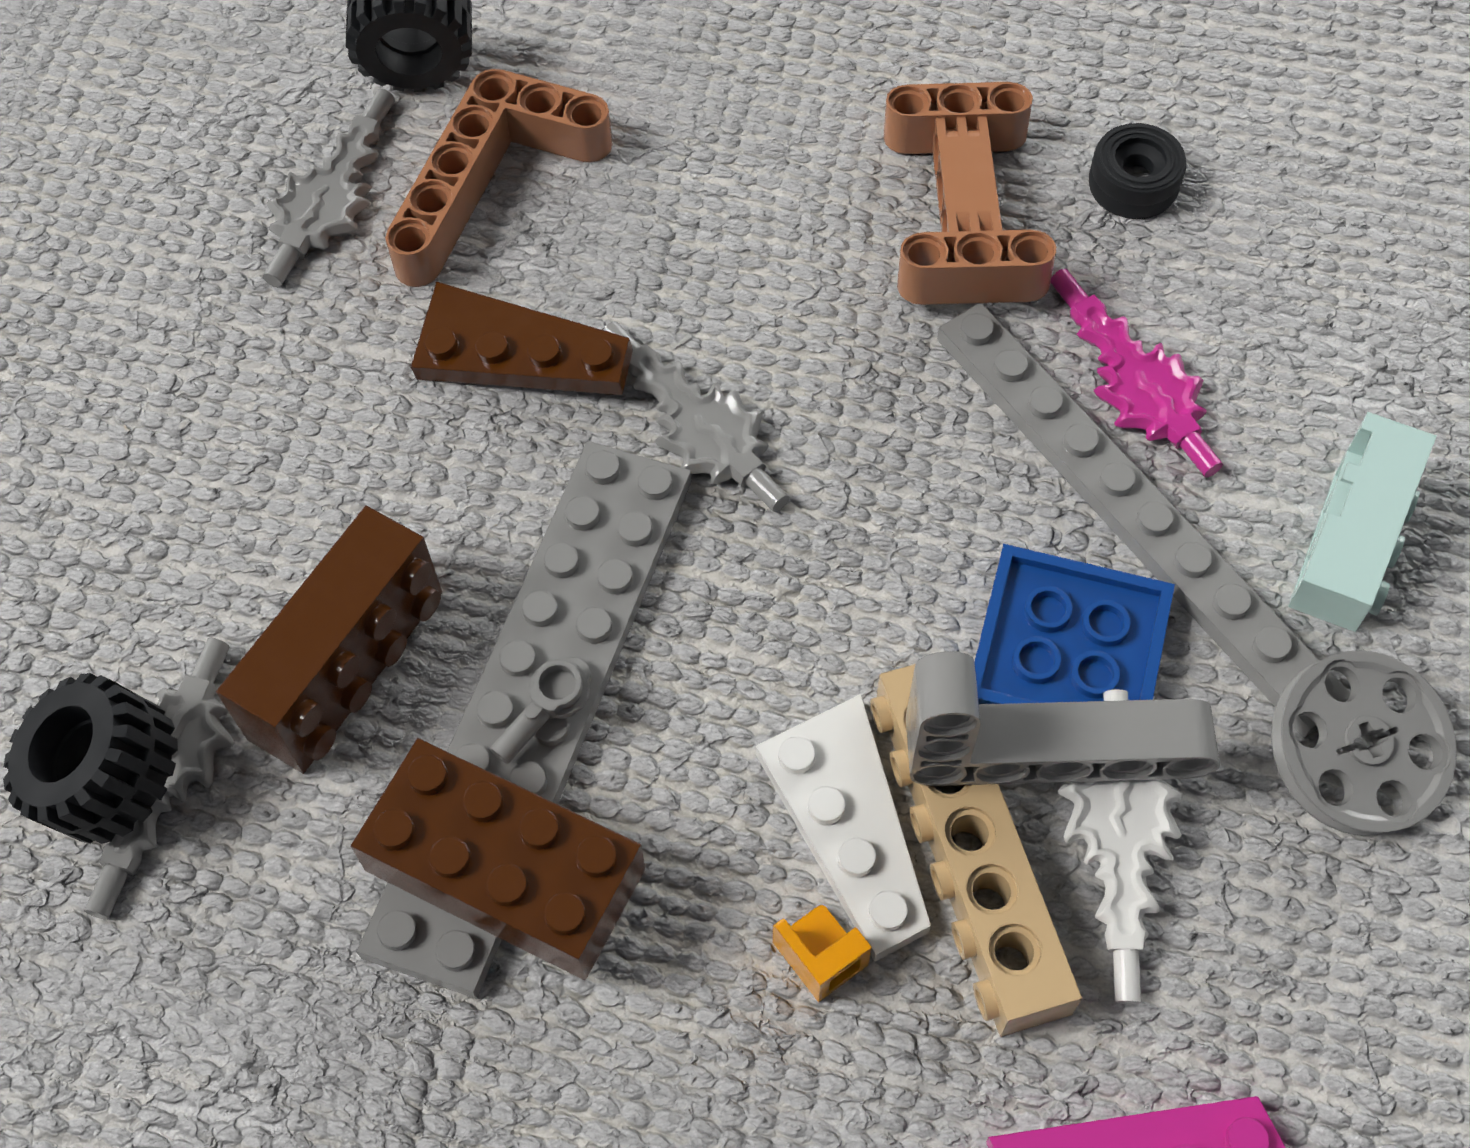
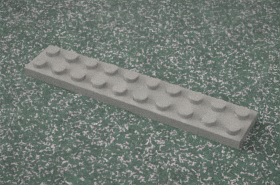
(569, 608)

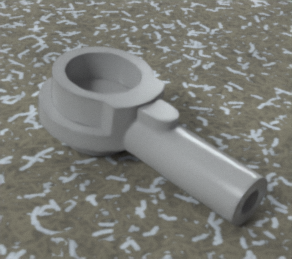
(556, 691)

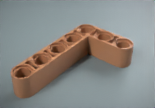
(491, 115)

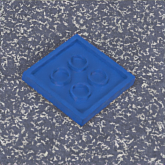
(1069, 631)

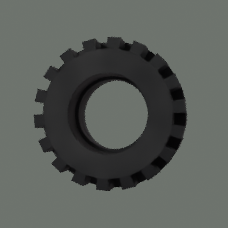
(410, 41)
(90, 759)

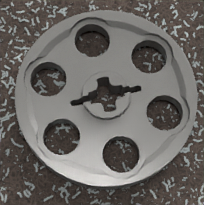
(1366, 769)

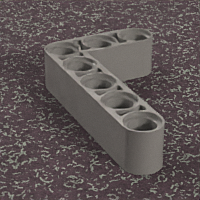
(976, 744)

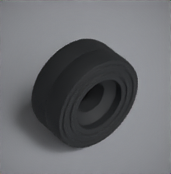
(1140, 146)

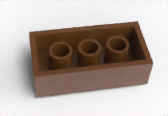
(333, 640)
(500, 857)

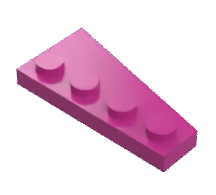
(1210, 1125)

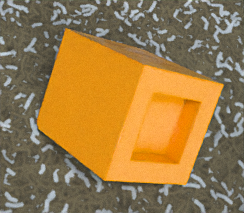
(821, 951)

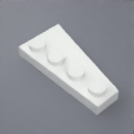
(846, 814)

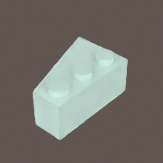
(1362, 523)

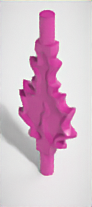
(1143, 387)

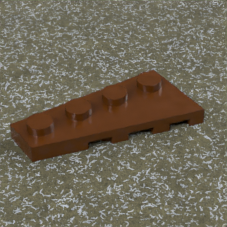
(510, 345)

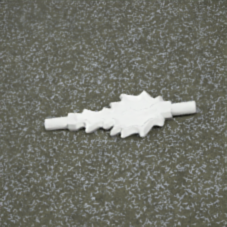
(1123, 827)

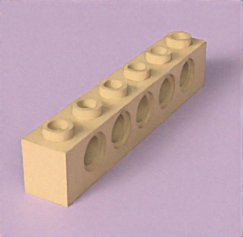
(1009, 997)

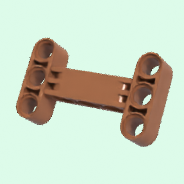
(971, 254)

